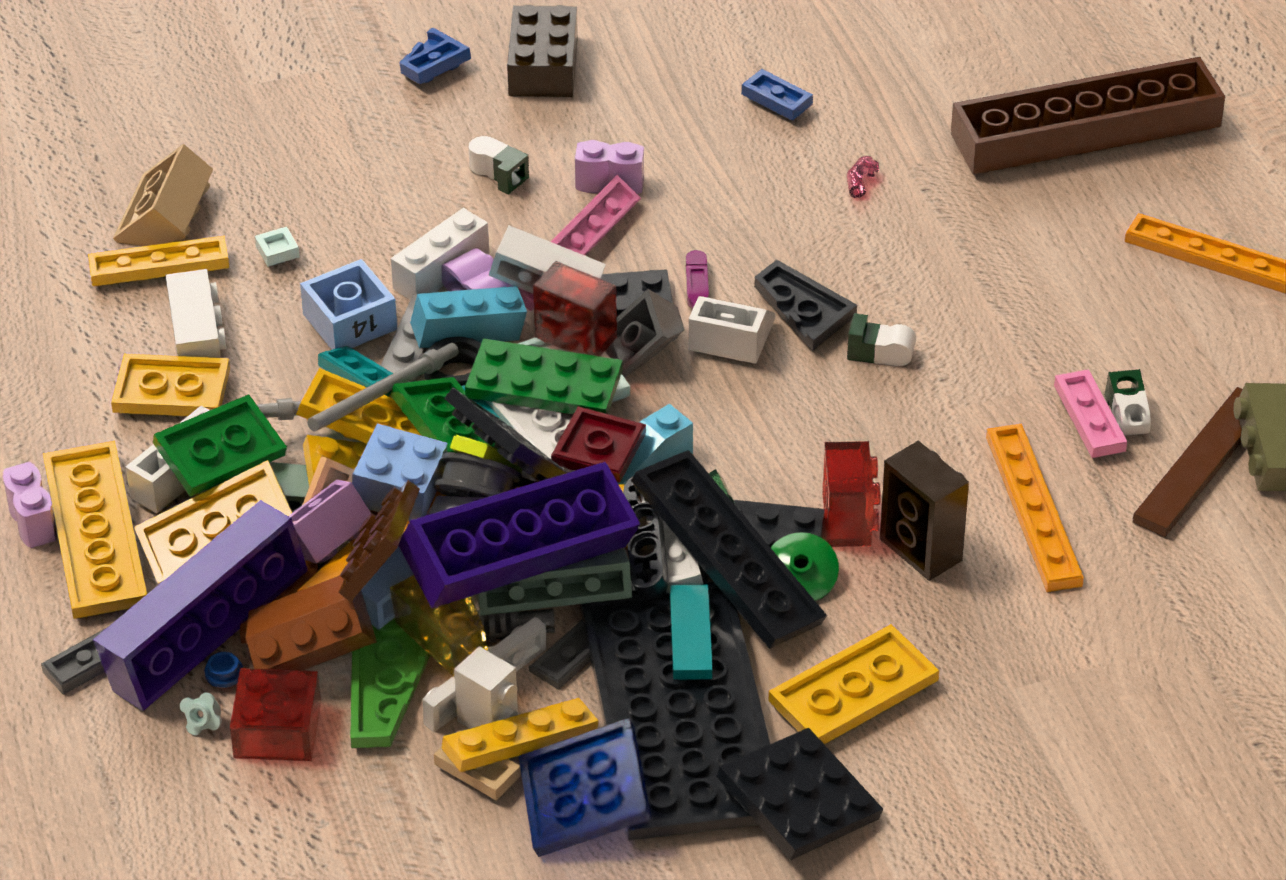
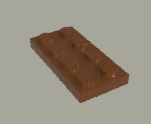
(378, 539)

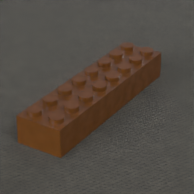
(1087, 115)

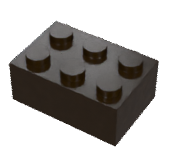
(542, 51)
(924, 510)

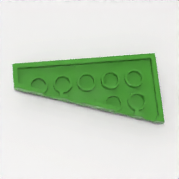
(383, 685)

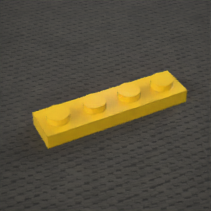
(157, 260)
(518, 734)

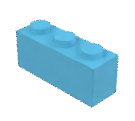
(469, 314)

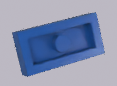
(777, 94)

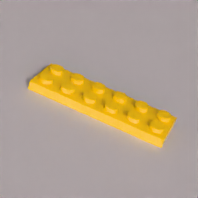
(94, 529)

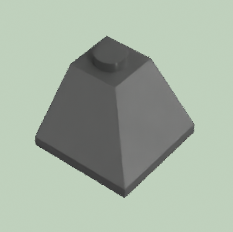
(645, 331)

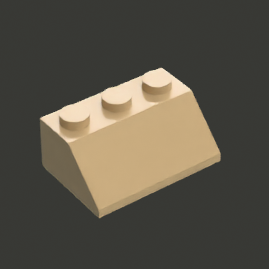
(165, 200)

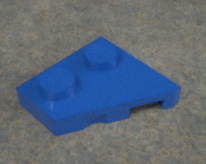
(434, 57)

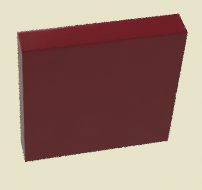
(596, 439)

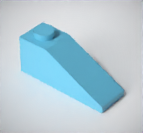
(666, 436)

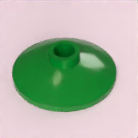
(823, 565)

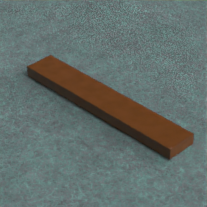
(1191, 471)

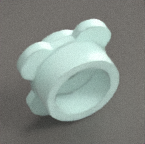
(211, 713)

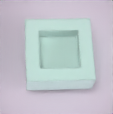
(277, 246)

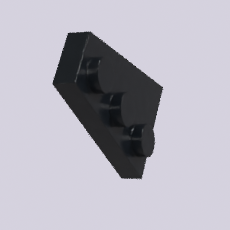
(804, 303)

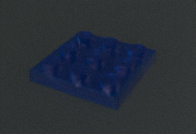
(584, 787)

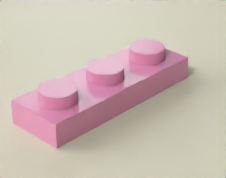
(1090, 413)

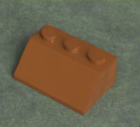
(308, 628)

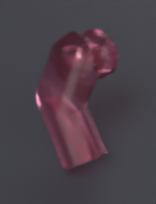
(855, 176)

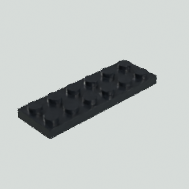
(729, 548)

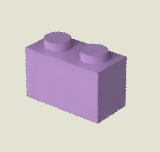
(329, 520)

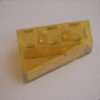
(444, 631)

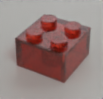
(575, 310)
(850, 493)
(275, 714)

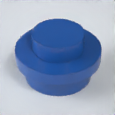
(223, 670)

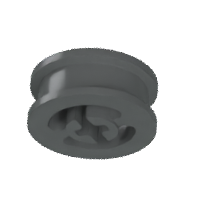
(474, 476)

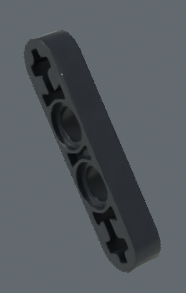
(646, 535)

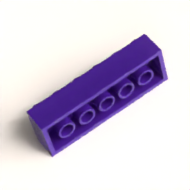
(518, 534)
(200, 605)

